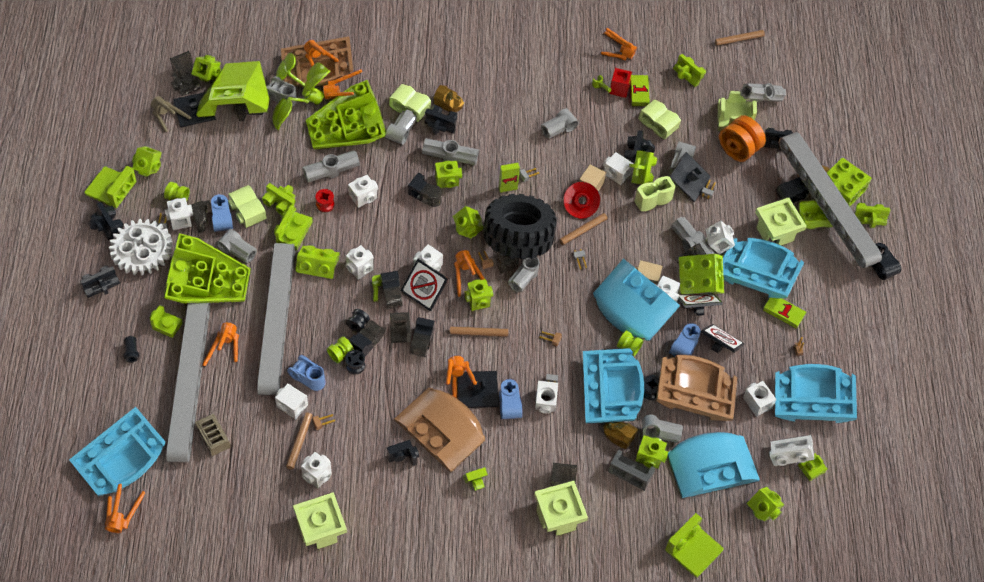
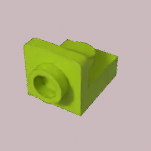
(165, 322)

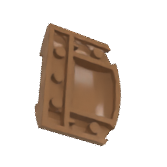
(337, 47)
(697, 387)
(442, 427)

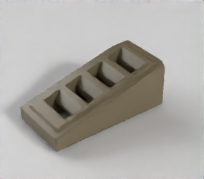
(219, 446)

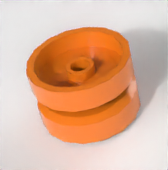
(742, 138)

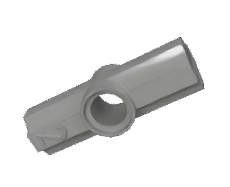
(763, 92)
(450, 151)
(331, 166)
(689, 235)

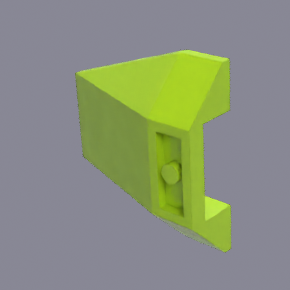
(234, 85)
(347, 120)
(204, 274)

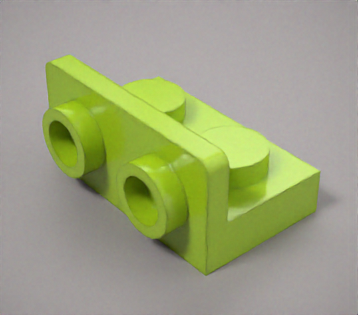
(292, 227)

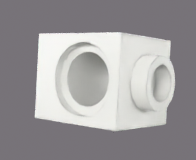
(617, 168)
(549, 389)
(291, 401)
(758, 405)

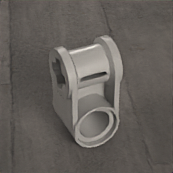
(280, 89)

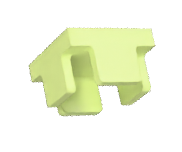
(733, 107)
(779, 221)
(560, 508)
(320, 521)

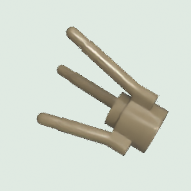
(162, 107)

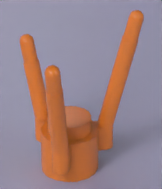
(627, 48)
(314, 50)
(332, 91)
(465, 262)
(225, 335)
(456, 367)
(115, 521)

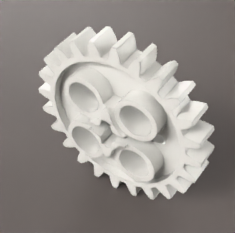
(141, 247)

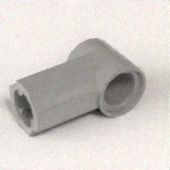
(562, 122)
(400, 129)
(679, 152)
(232, 243)
(524, 274)
(662, 429)

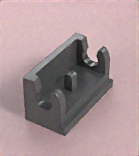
(631, 471)

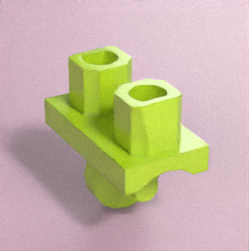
(687, 69)
(642, 167)
(282, 196)
(872, 215)

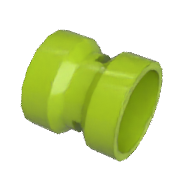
(173, 192)
(627, 341)
(339, 350)

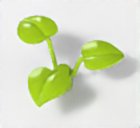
(310, 93)

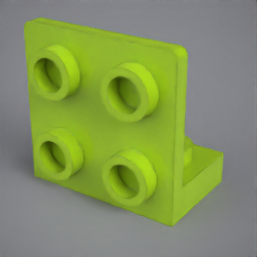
(849, 180)
(111, 186)
(701, 274)
(693, 547)

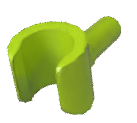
(599, 83)
(375, 283)

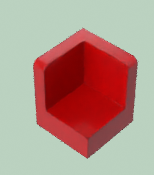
(620, 82)

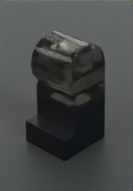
(424, 191)
(391, 289)
(368, 337)
(422, 337)

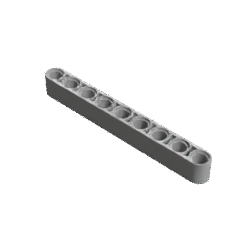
(830, 200)
(276, 319)
(188, 383)

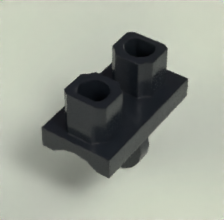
(439, 121)
(773, 136)
(638, 143)
(102, 221)
(99, 282)

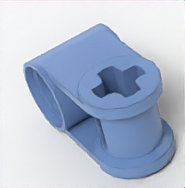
(221, 214)
(685, 343)
(305, 371)
(510, 401)

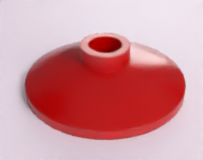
(572, 197)

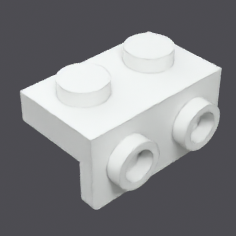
(792, 450)

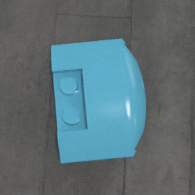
(762, 267)
(634, 302)
(612, 385)
(815, 394)
(119, 454)
(711, 463)

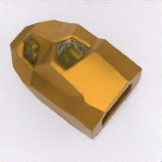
(448, 99)
(620, 433)

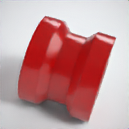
(322, 204)

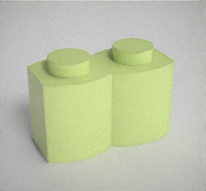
(408, 99)
(659, 119)
(655, 193)
(247, 206)

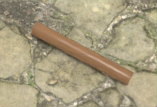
(740, 37)
(584, 228)
(478, 331)
(299, 441)

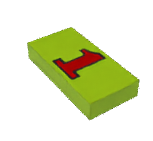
(639, 90)
(509, 177)
(785, 311)

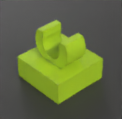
(813, 468)
(476, 478)

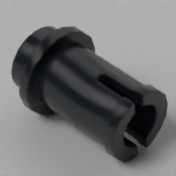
(131, 353)

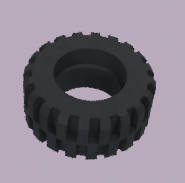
(519, 226)

